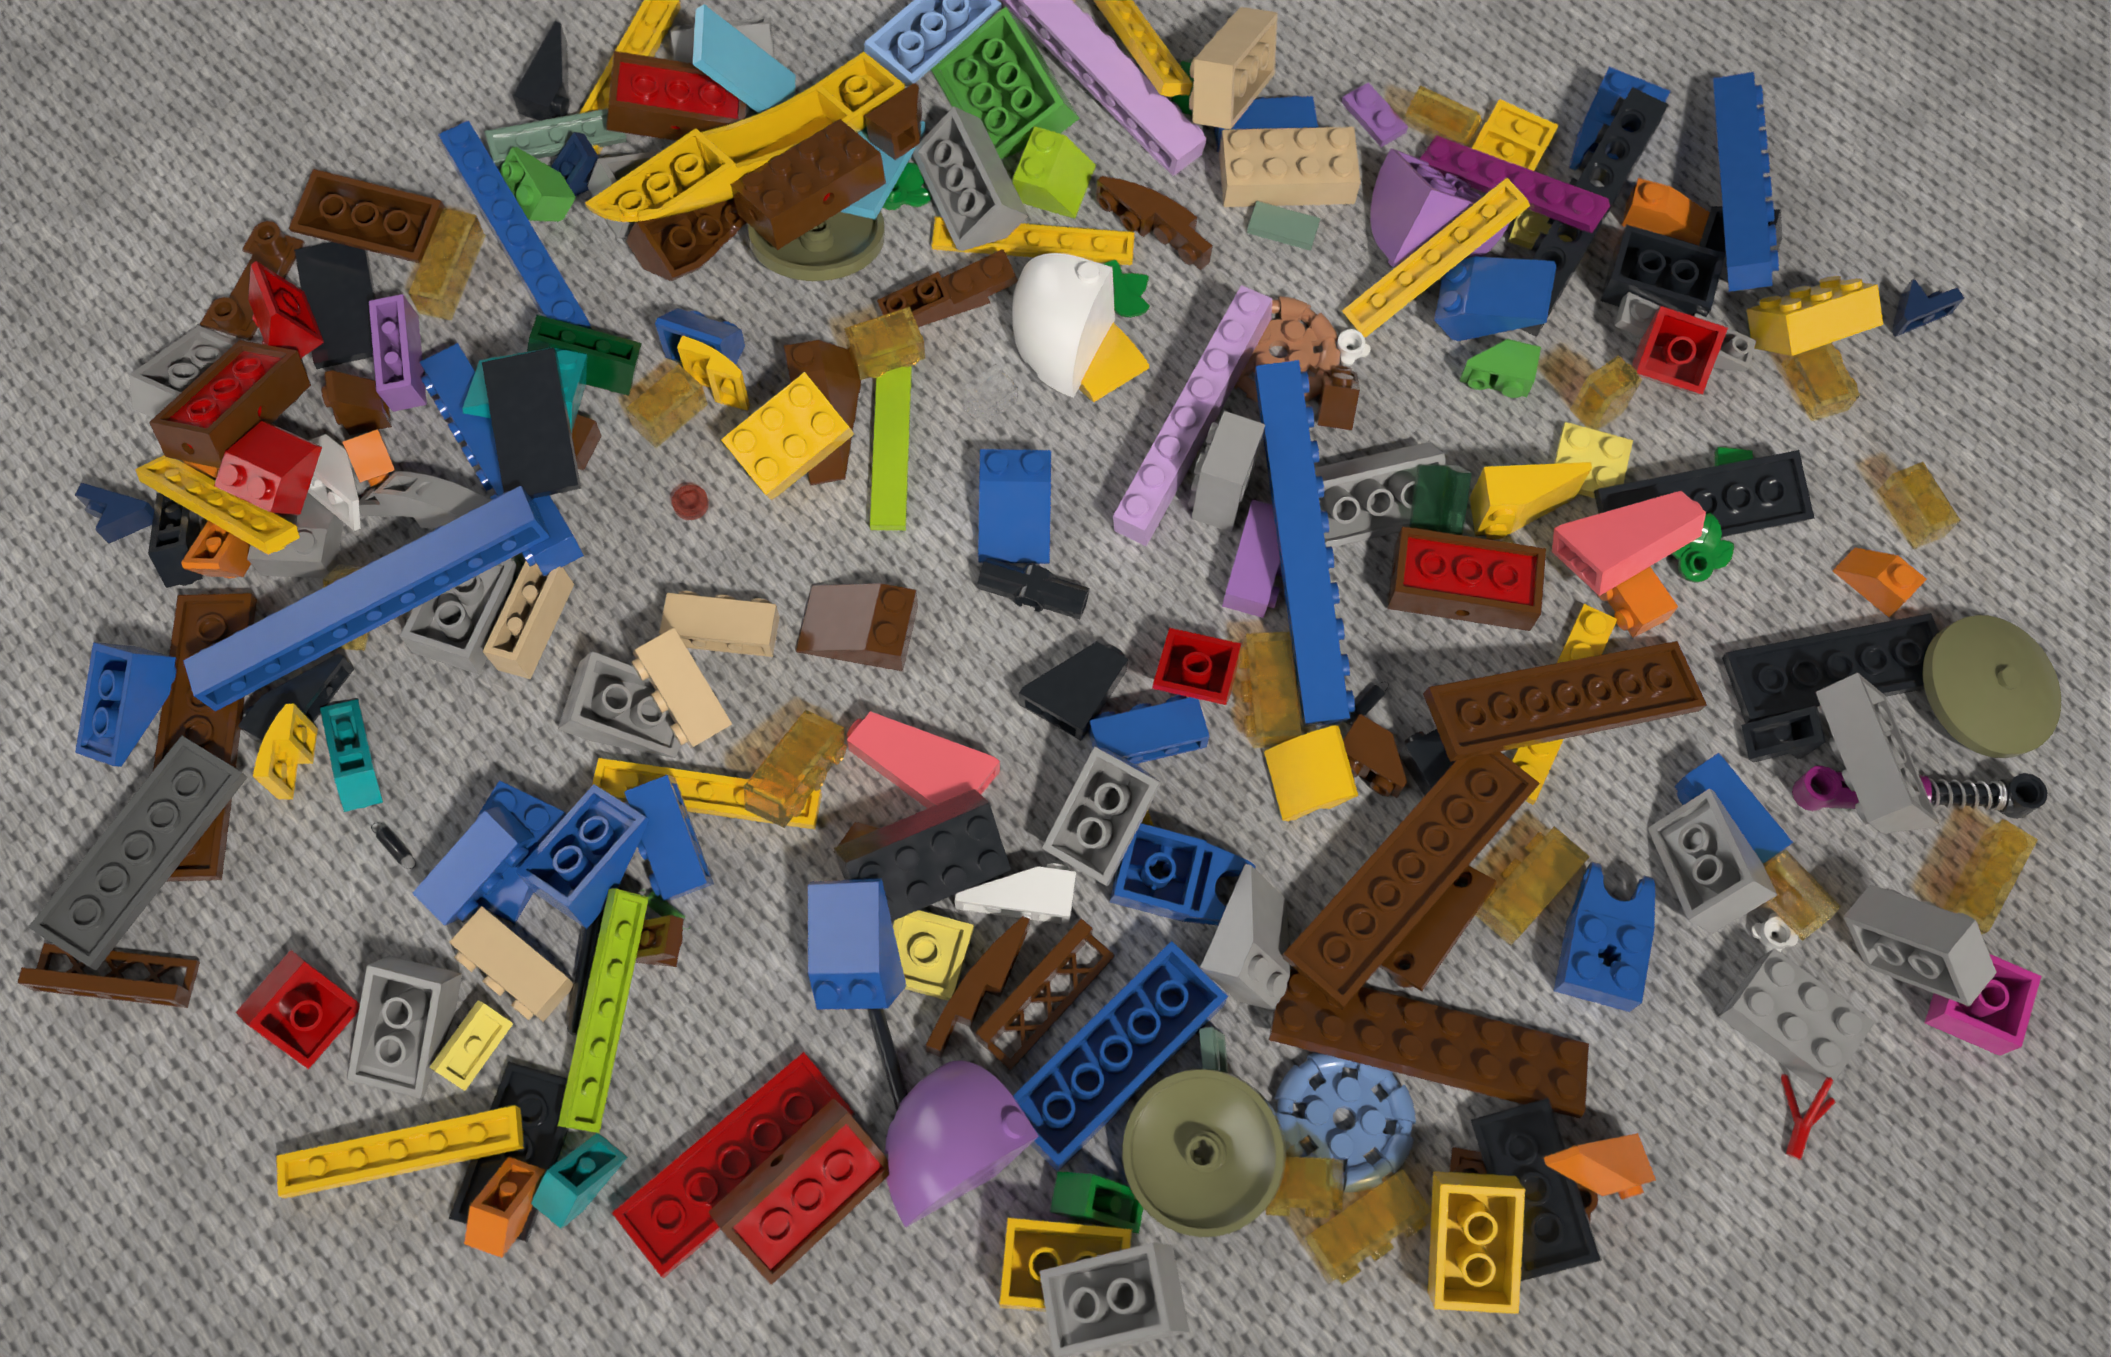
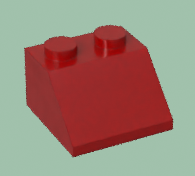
(282, 312)
(1679, 350)
(269, 469)
(1197, 666)
(298, 1009)

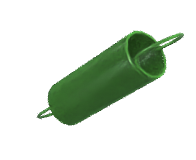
(662, 907)

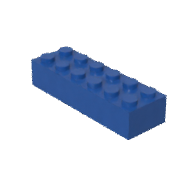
(1117, 1053)

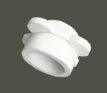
(1357, 341)
(1763, 931)

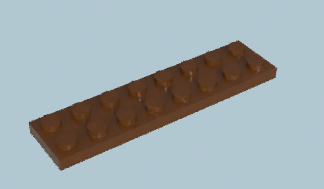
(199, 624)
(1563, 700)
(1408, 874)
(1435, 1045)

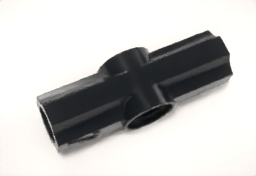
(1033, 587)

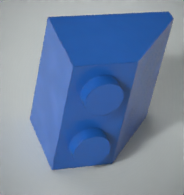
(719, 335)

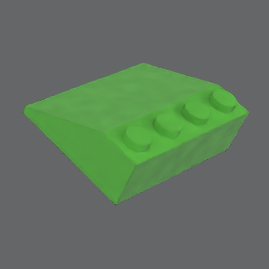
(1005, 84)

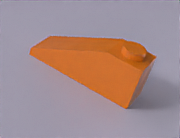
(1664, 212)
(1606, 1166)

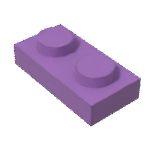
(1374, 114)

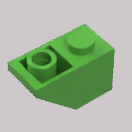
(537, 187)
(1504, 367)

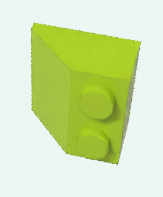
(1053, 173)

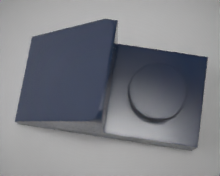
(576, 162)
(1918, 310)
(117, 512)

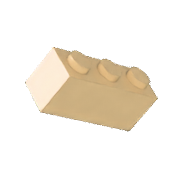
(528, 620)
(722, 623)
(680, 688)
(510, 965)

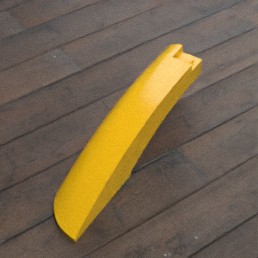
(704, 164)

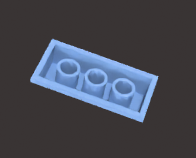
(926, 34)

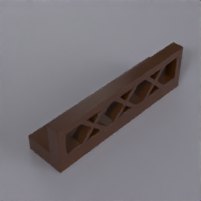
(1033, 985)
(110, 987)

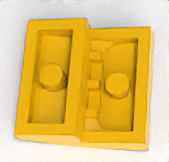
(1515, 135)
(1112, 365)
(714, 371)
(285, 745)
(1311, 773)

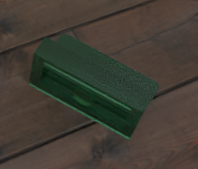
(1440, 498)

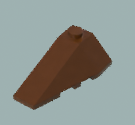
(684, 241)
(837, 379)

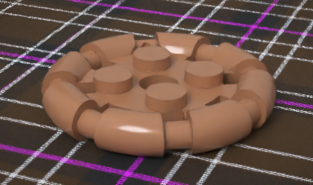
(1299, 344)

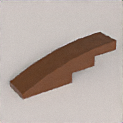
(987, 975)

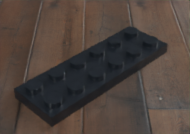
(1739, 494)
(1790, 672)

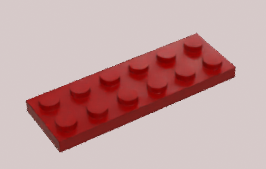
(671, 1211)

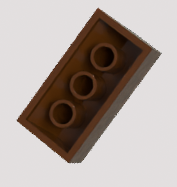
(366, 216)

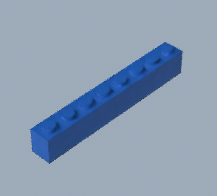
(1743, 182)
(511, 226)
(450, 377)

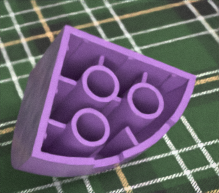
(1415, 204)
(951, 1138)

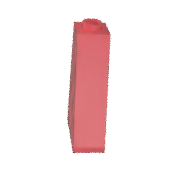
(1628, 539)
(919, 761)

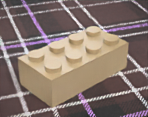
(1233, 67)
(1289, 166)

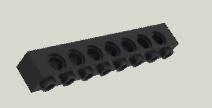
(1641, 114)

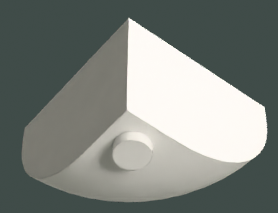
(1062, 316)

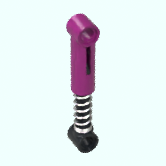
(1996, 795)

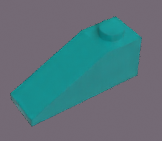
(350, 755)

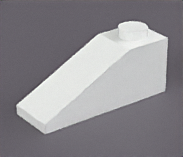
(334, 482)
(1033, 893)

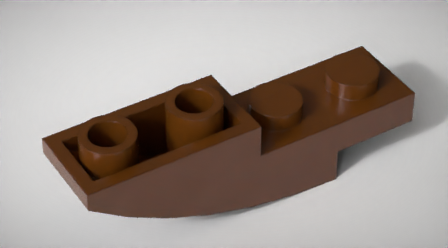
(1148, 210)
(955, 293)

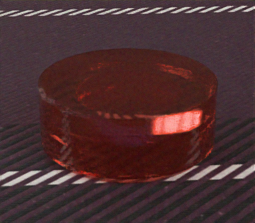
(690, 502)

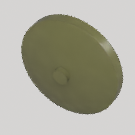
(825, 252)
(1992, 686)
(1204, 1152)

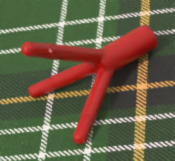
(1803, 1126)

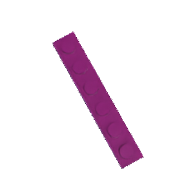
(1544, 194)

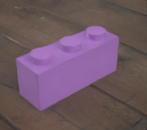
(397, 352)
(1255, 564)

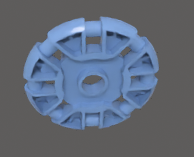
(1366, 1108)

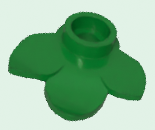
(908, 189)
(1128, 291)
(1708, 549)

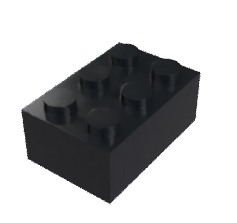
(1663, 272)

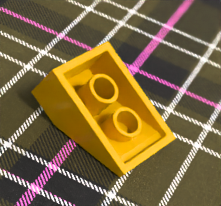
(1520, 494)

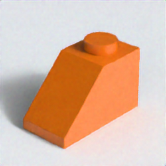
(370, 457)
(217, 554)
(1880, 578)
(503, 1207)

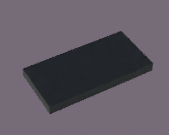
(339, 292)
(531, 423)
(540, 1100)
(1555, 1218)

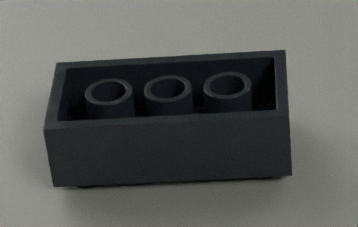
(929, 853)

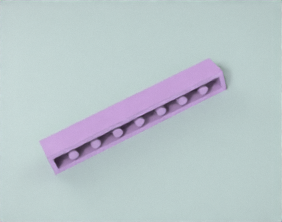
(1113, 80)
(1192, 416)

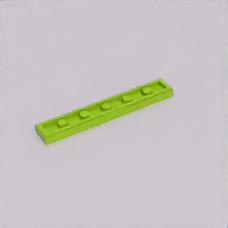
(891, 450)
(603, 1011)

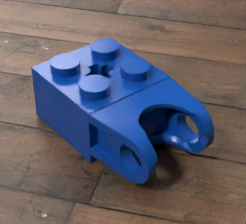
(1613, 86)
(1190, 878)
(1612, 929)

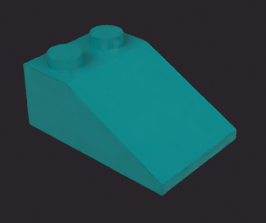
(573, 374)

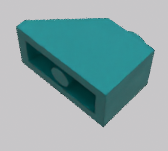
(577, 1180)

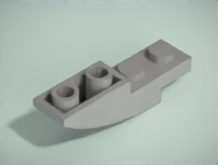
(1637, 313)
(420, 496)

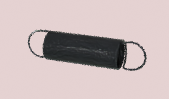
(1369, 700)
(392, 844)

